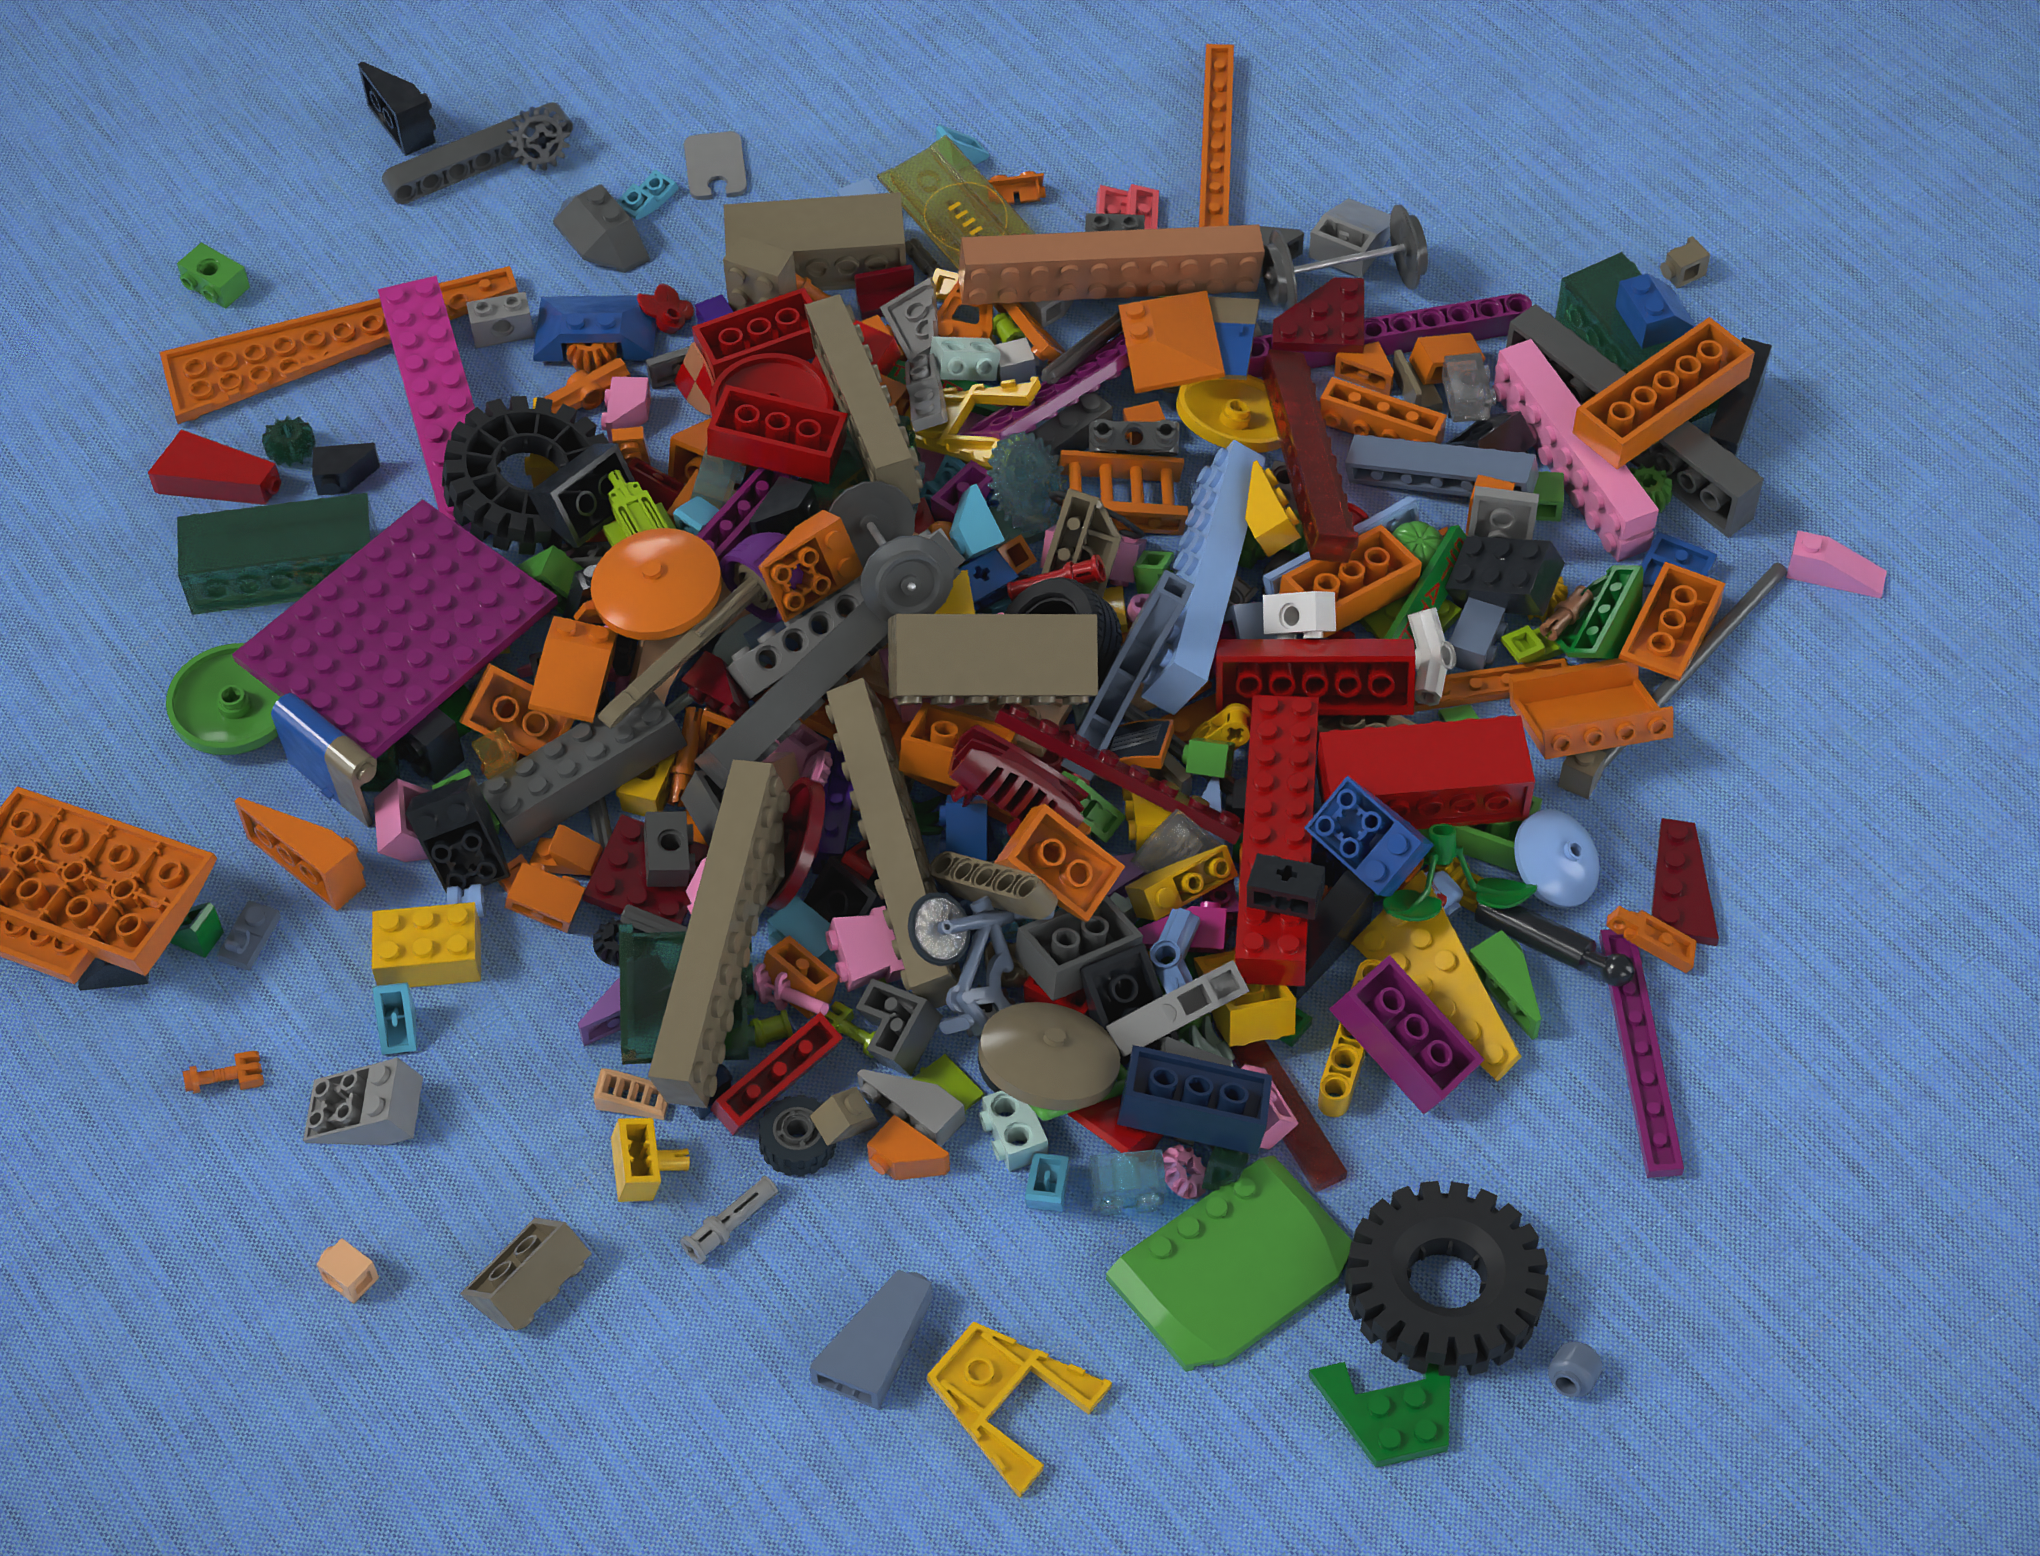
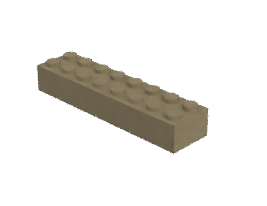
(859, 393)

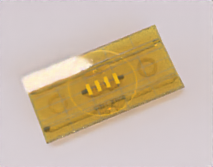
(951, 198)

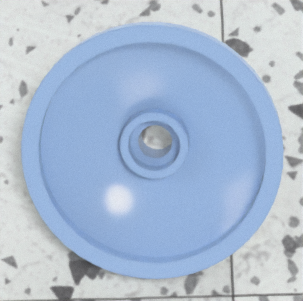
(1557, 857)

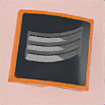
(1143, 742)

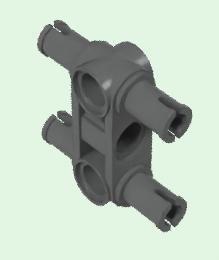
(1159, 437)

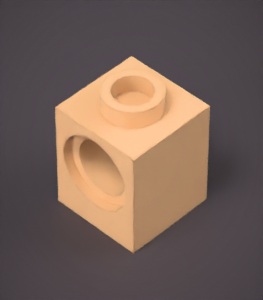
(347, 1270)

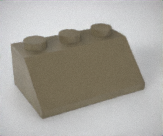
(527, 1273)

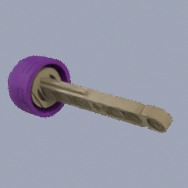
(747, 591)

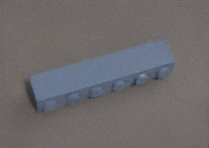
(1435, 466)

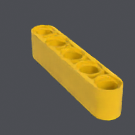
(1343, 1051)

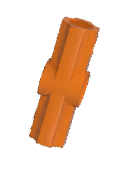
(587, 388)

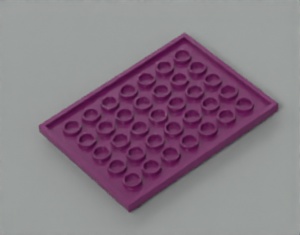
(397, 628)

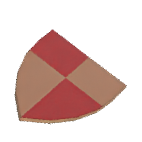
(695, 380)

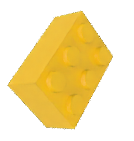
(427, 945)

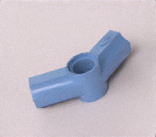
(1174, 942)

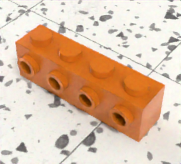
(1377, 414)

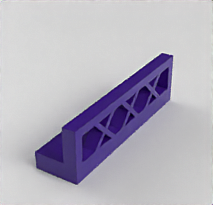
(837, 812)

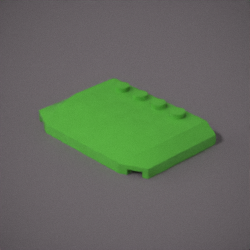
(1232, 1266)

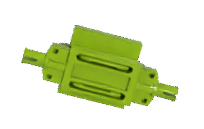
(633, 510)

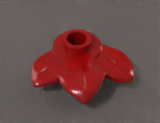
(666, 308)

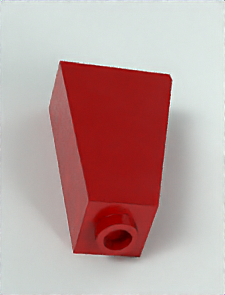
(213, 471)

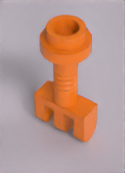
(246, 1070)

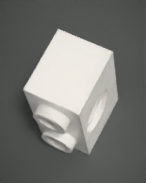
(1299, 613)

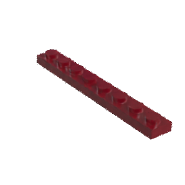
(1107, 765)

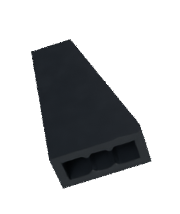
(1738, 404)
(1338, 922)

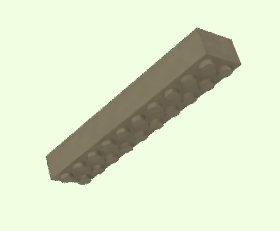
(889, 826)
(719, 935)

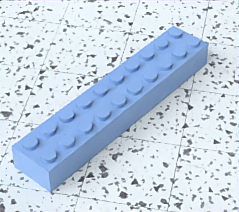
(1209, 562)

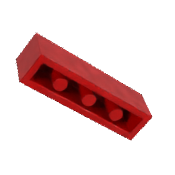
(776, 1073)

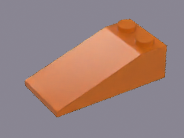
(1673, 621)
(306, 851)

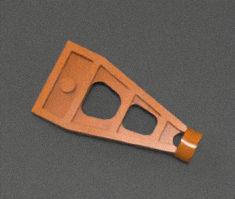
(952, 328)
(1044, 344)

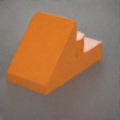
(567, 853)

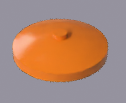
(656, 584)

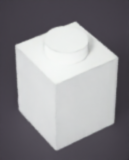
(1016, 361)

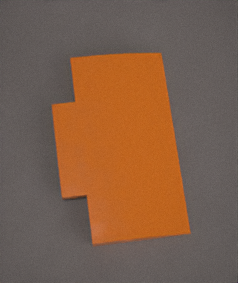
(89, 888)

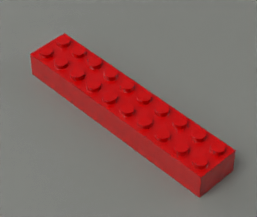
(1277, 808)

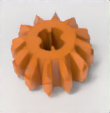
(590, 355)

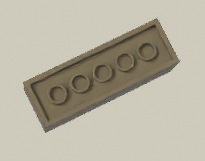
(827, 234)
(992, 658)

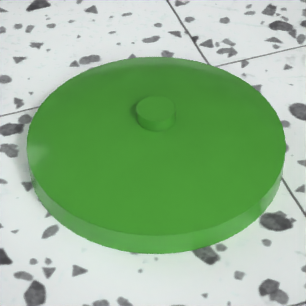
(220, 704)

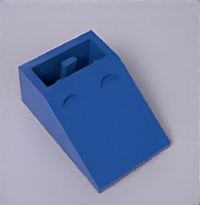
(1368, 837)

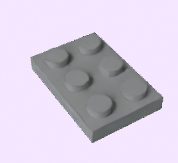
(1503, 513)

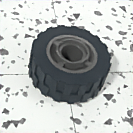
(789, 1153)

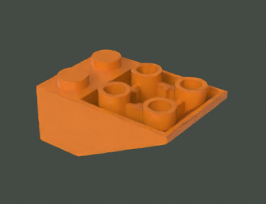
(824, 556)

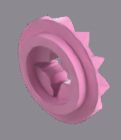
(818, 767)
(1176, 1175)

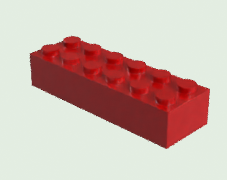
(1343, 673)

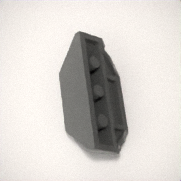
(601, 230)

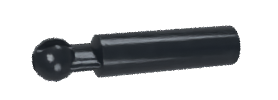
(1556, 941)

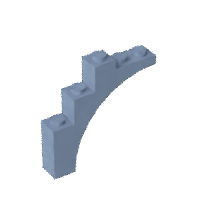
(1131, 664)

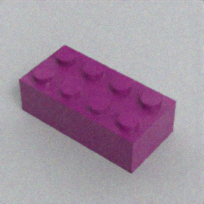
(1406, 1034)

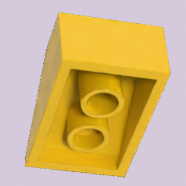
(1255, 1016)

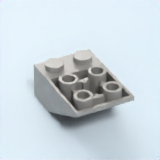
(1348, 231)
(365, 1105)

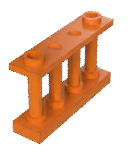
(1150, 518)

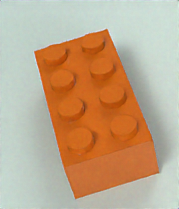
(1373, 577)

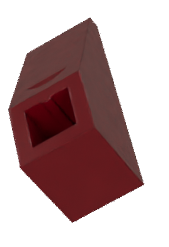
(715, 687)

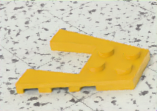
(944, 437)
(983, 1373)

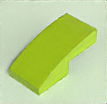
(1530, 645)

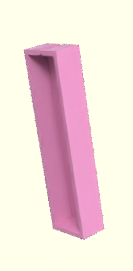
(1606, 497)

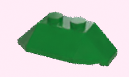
(1608, 617)

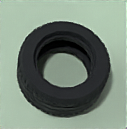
(1071, 597)

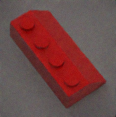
(1103, 1120)

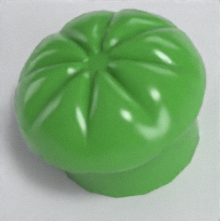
(1419, 539)

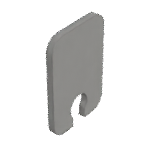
(715, 158)

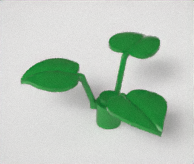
(1491, 892)

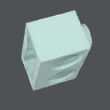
(965, 358)
(1019, 1126)

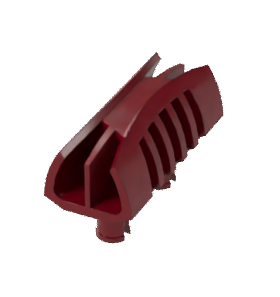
(1010, 778)

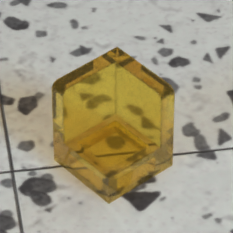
(495, 752)

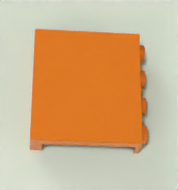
(1588, 708)

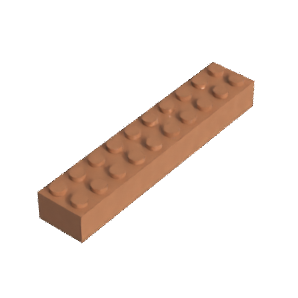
(1110, 264)

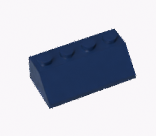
(1195, 1100)

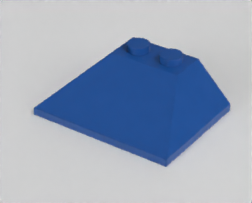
(593, 321)

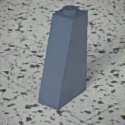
(873, 1344)

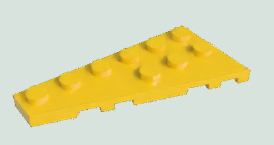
(1444, 972)

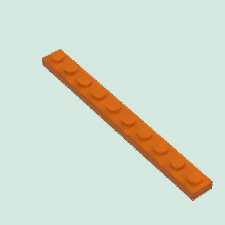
(1216, 135)

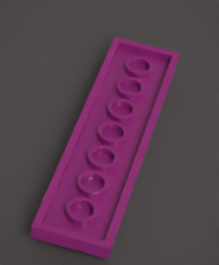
(1083, 379)

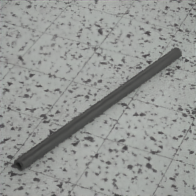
(1714, 640)

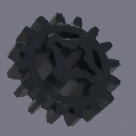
(535, 127)

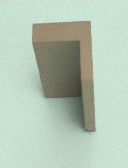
(1411, 385)

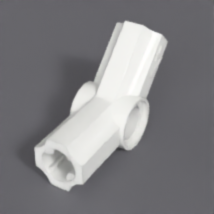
(1432, 654)

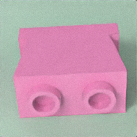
(863, 949)

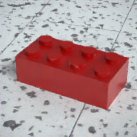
(766, 327)
(777, 434)

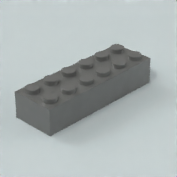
(580, 769)

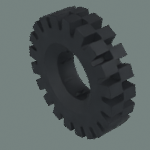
(474, 479)
(1454, 1226)

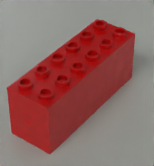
(1435, 769)

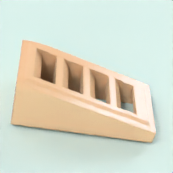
(622, 1081)

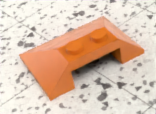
(1171, 341)

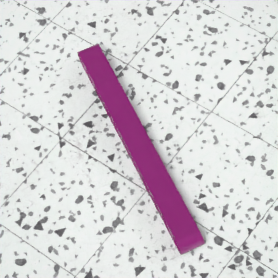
(1400, 331)

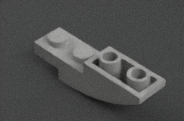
(925, 392)
(1178, 1008)

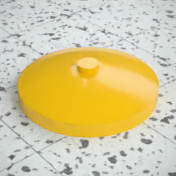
(1228, 412)

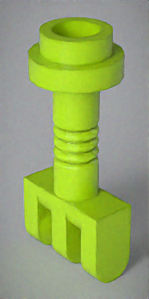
(843, 1024)

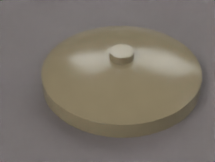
(1049, 1056)

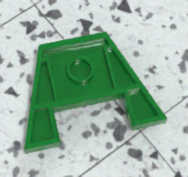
(1391, 1421)

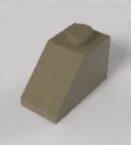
(843, 1116)

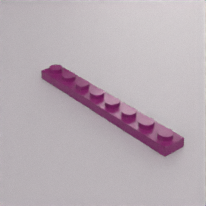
(1643, 1065)

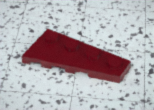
(1681, 884)

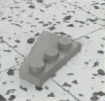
(914, 318)

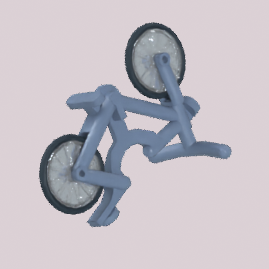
(941, 937)

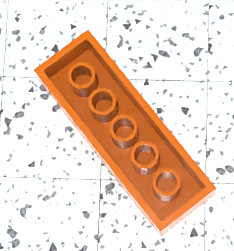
(1663, 392)

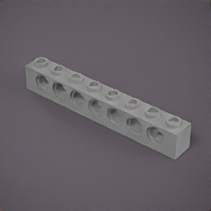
(755, 679)

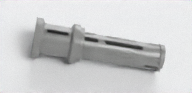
(717, 1229)

